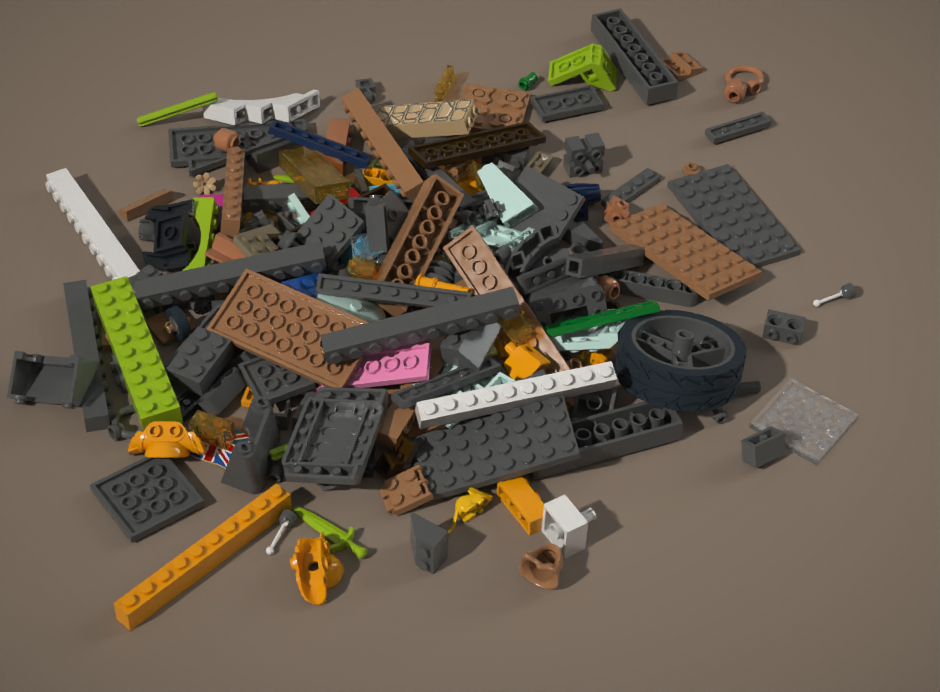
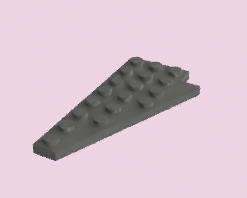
(197, 149)

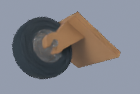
(170, 325)

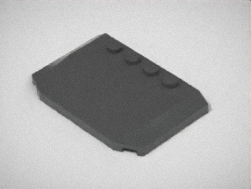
(335, 436)

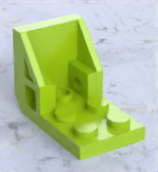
(580, 62)

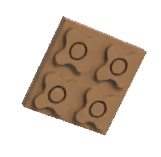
(496, 106)

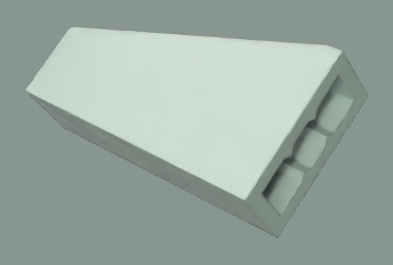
(512, 200)

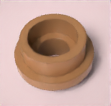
(691, 168)

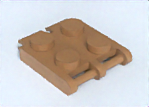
(405, 491)

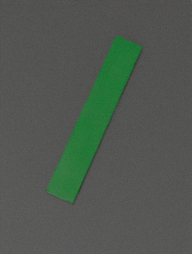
(602, 318)

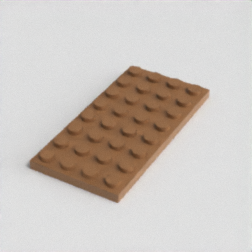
(686, 251)
(284, 328)

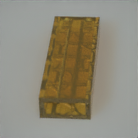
(313, 174)

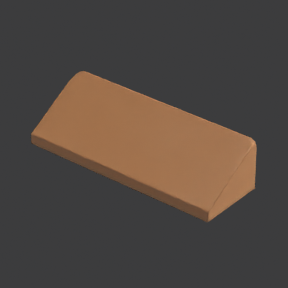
(142, 206)

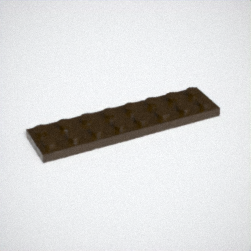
(476, 145)

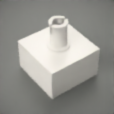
(566, 525)

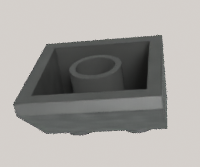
(595, 402)
(428, 544)

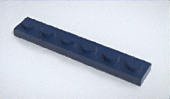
(321, 144)

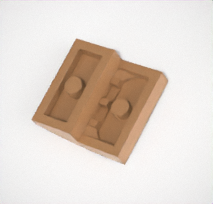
(682, 65)

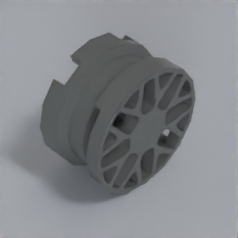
(201, 304)

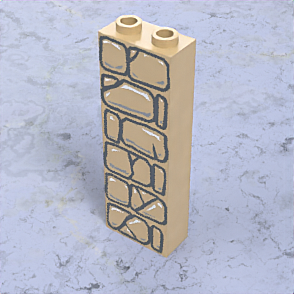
(429, 118)

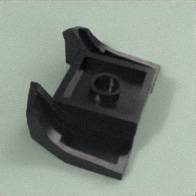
(170, 236)

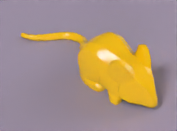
(469, 505)

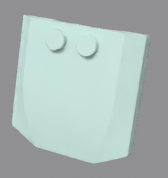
(493, 233)
(592, 338)

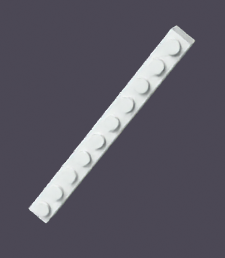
(91, 226)
(514, 394)

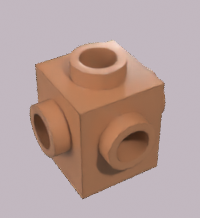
(616, 210)

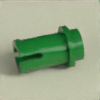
(525, 83)

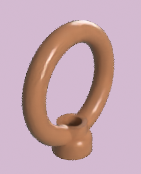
(753, 86)

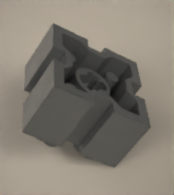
(583, 155)

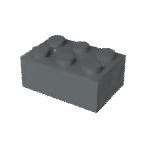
(200, 361)

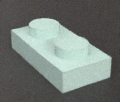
(295, 206)

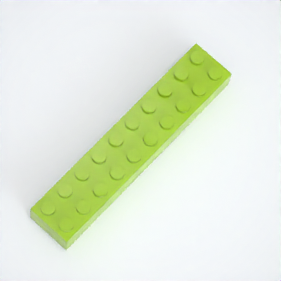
(135, 352)

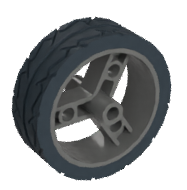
(680, 360)

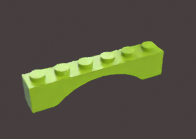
(205, 219)

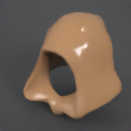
(542, 566)

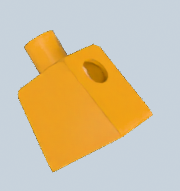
(524, 361)

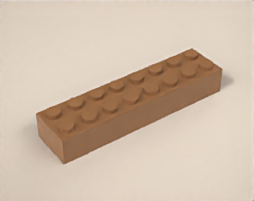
(419, 236)

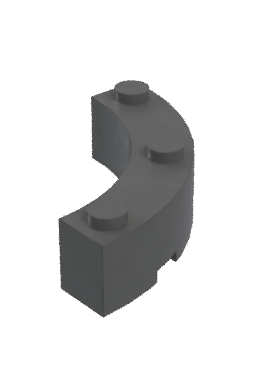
(530, 250)

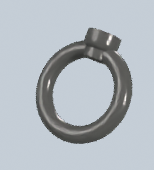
(117, 429)

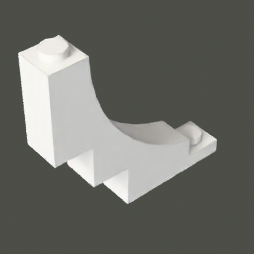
(260, 111)

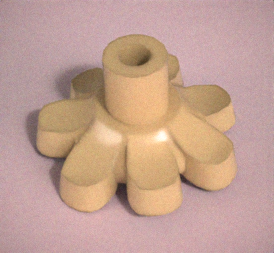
(204, 187)

